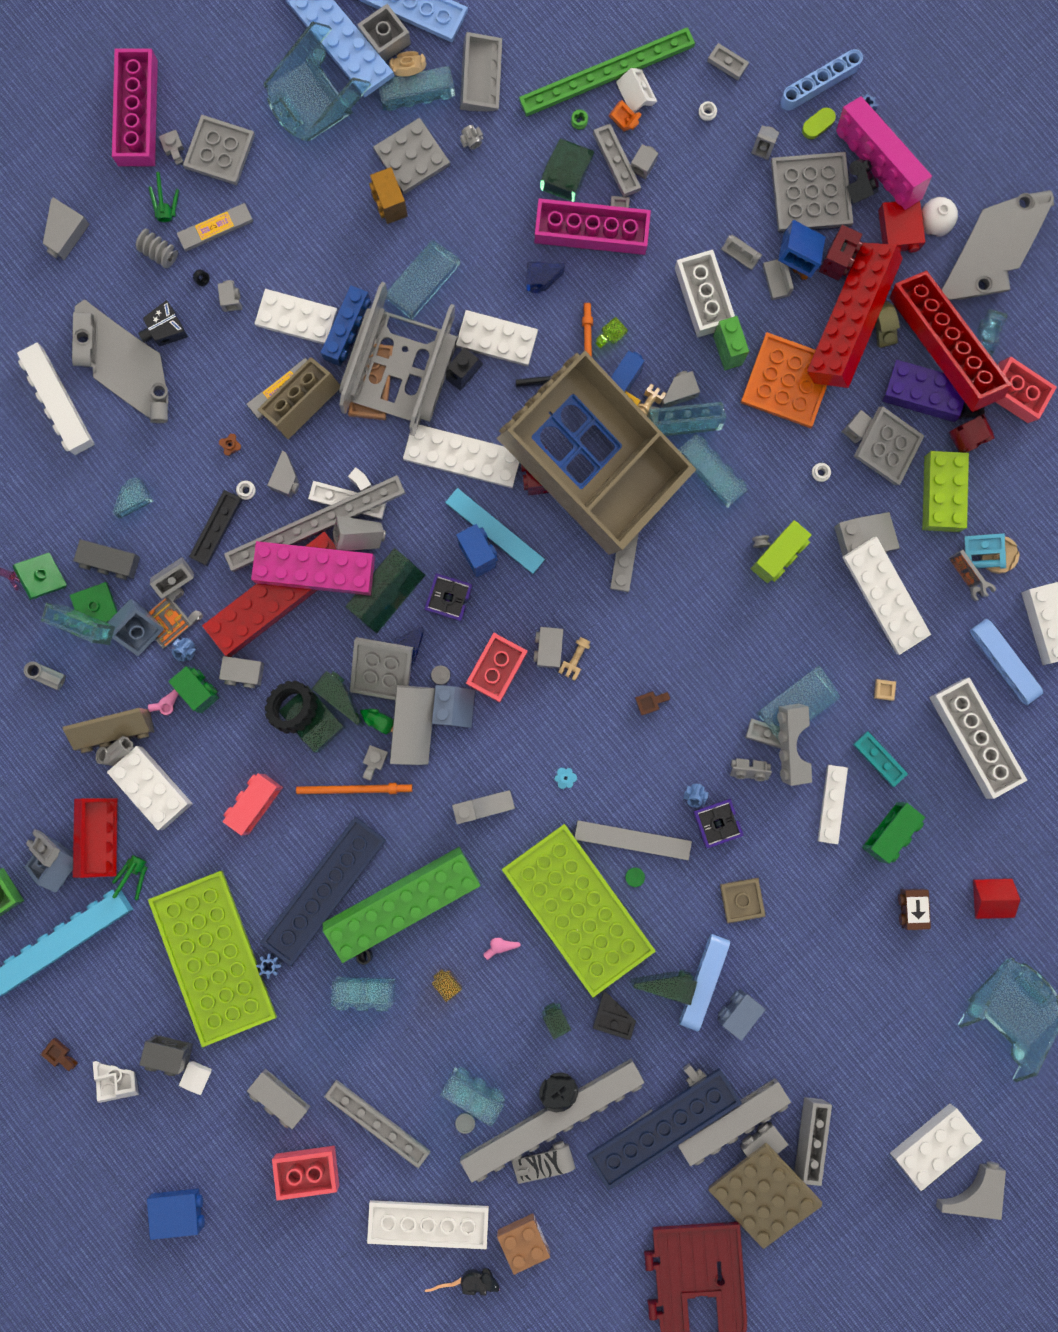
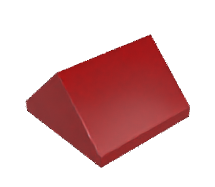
(995, 898)

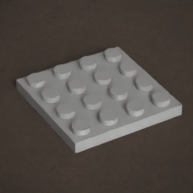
(812, 191)

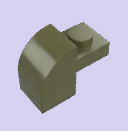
(887, 326)

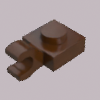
(649, 702)
(57, 1053)

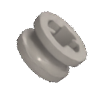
(761, 541)

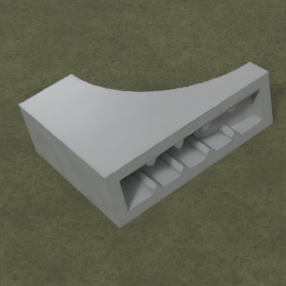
(483, 807)
(983, 1196)

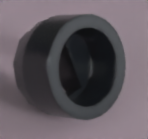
(201, 282)
(361, 958)

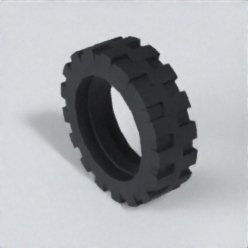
(279, 695)

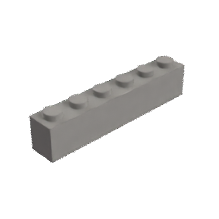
(754, 1109)

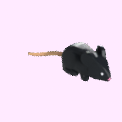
(473, 1282)

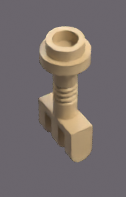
(652, 396)
(583, 643)

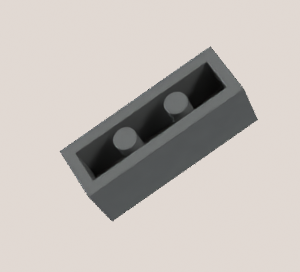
(106, 559)

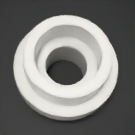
(710, 107)
(825, 468)
(245, 484)

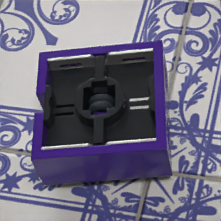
(448, 597)
(717, 823)

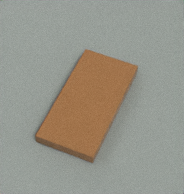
(375, 377)

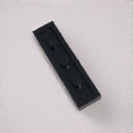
(215, 528)

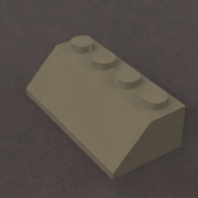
(299, 398)
(108, 729)

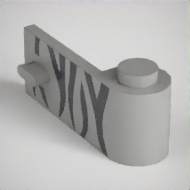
(546, 1164)

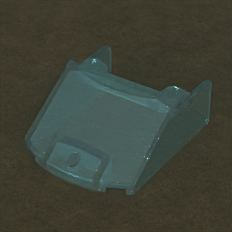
(303, 94)
(1022, 1010)

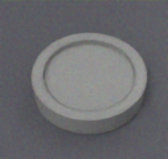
(440, 675)
(465, 1123)

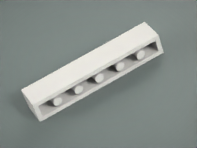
(55, 398)

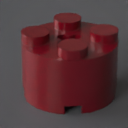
(971, 434)

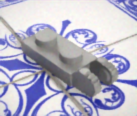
(43, 848)

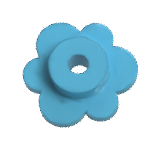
(571, 777)

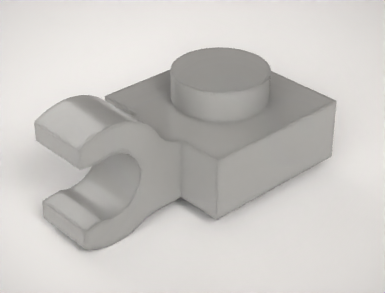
(172, 145)
(375, 760)

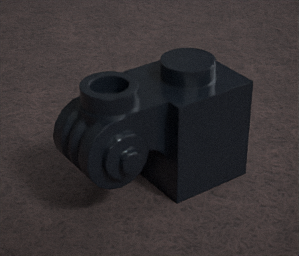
(866, 184)

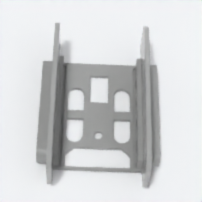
(398, 365)

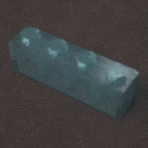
(417, 88)
(688, 418)
(713, 471)
(78, 623)

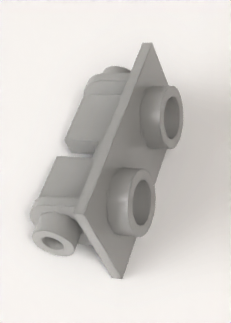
(741, 252)
(759, 771)

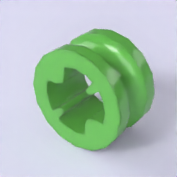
(583, 123)

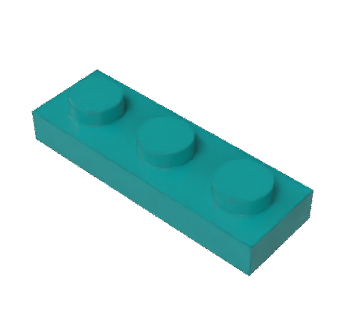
(880, 759)

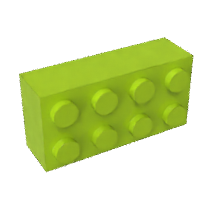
(945, 491)

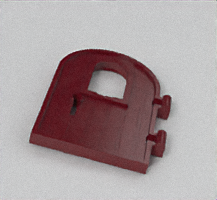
(690, 1271)

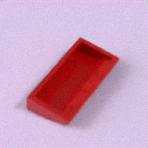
(95, 837)

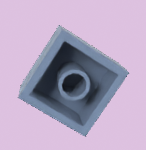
(740, 1014)

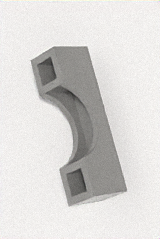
(792, 722)

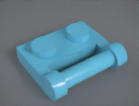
(984, 546)

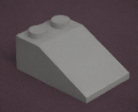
(859, 530)

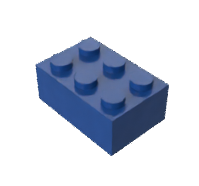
(476, 550)

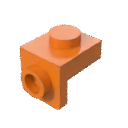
(624, 116)

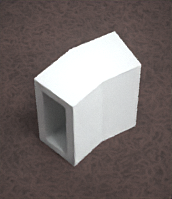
(359, 479)
(195, 1077)

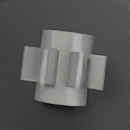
(471, 137)

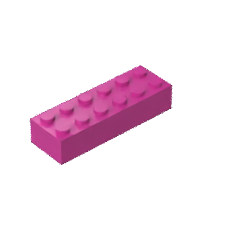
(134, 107)
(889, 157)
(592, 226)
(313, 568)

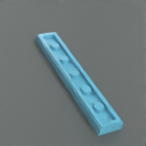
(495, 531)

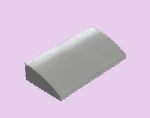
(480, 72)
(412, 725)

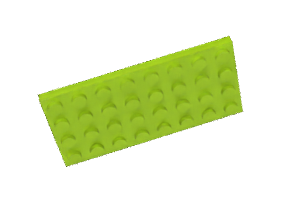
(578, 910)
(212, 958)

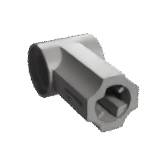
(45, 675)
(115, 752)

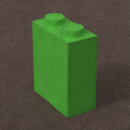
(730, 343)

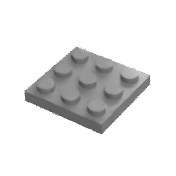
(219, 149)
(412, 155)
(889, 446)
(379, 668)

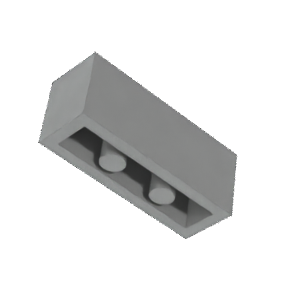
(278, 1099)

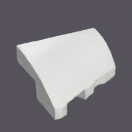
(114, 1082)

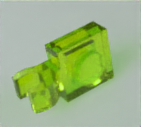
(611, 331)

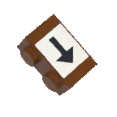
(914, 909)

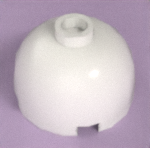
(939, 216)

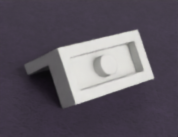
(636, 89)

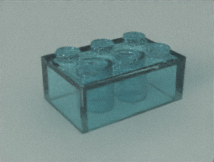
(363, 993)
(473, 1095)

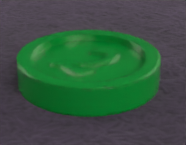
(635, 877)

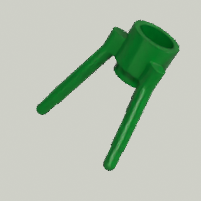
(163, 211)
(133, 866)

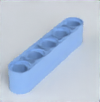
(826, 73)
(1006, 661)
(706, 978)

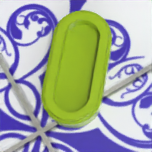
(818, 123)

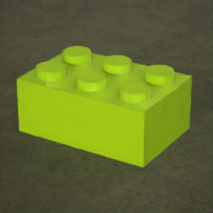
(782, 552)

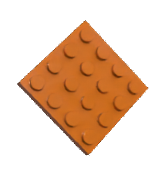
(781, 382)

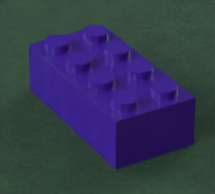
(923, 391)

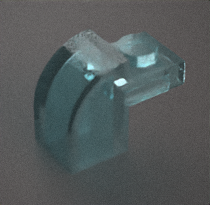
(989, 330)

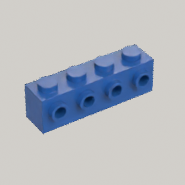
(345, 326)

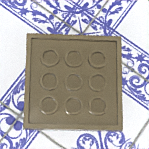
(765, 1195)

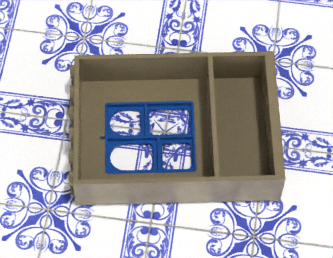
(628, 483)

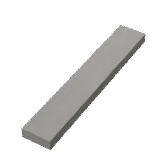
(633, 840)
(377, 1124)

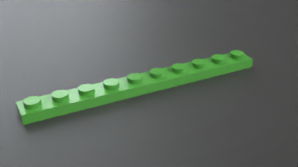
(606, 71)

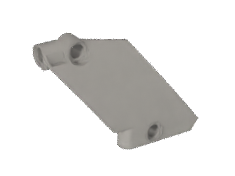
(120, 361)

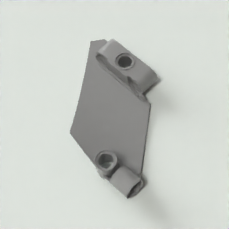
(997, 246)

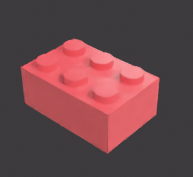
(1028, 392)
(496, 667)
(252, 804)
(305, 1173)

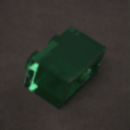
(556, 1020)

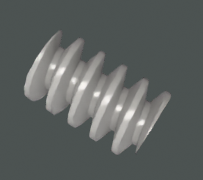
(155, 249)

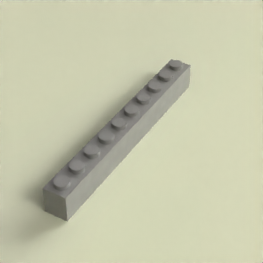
(546, 1124)

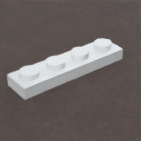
(330, 495)
(832, 804)

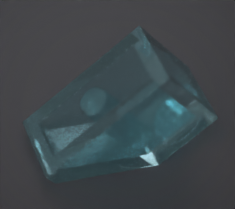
(131, 497)

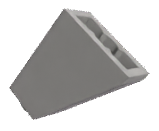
(62, 229)
(357, 534)

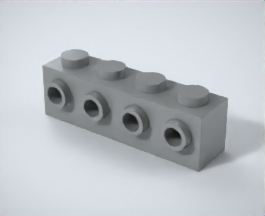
(813, 1140)

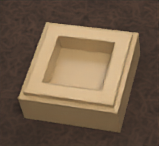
(884, 690)

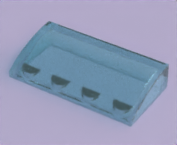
(422, 279)
(812, 690)

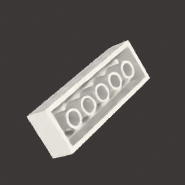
(978, 738)

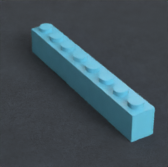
(63, 940)

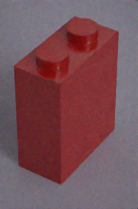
(902, 226)

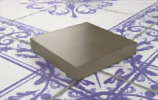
(742, 900)

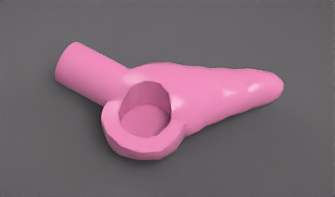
(165, 704)
(499, 946)

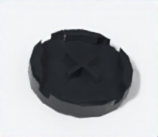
(558, 1092)

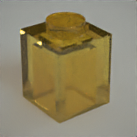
(446, 984)

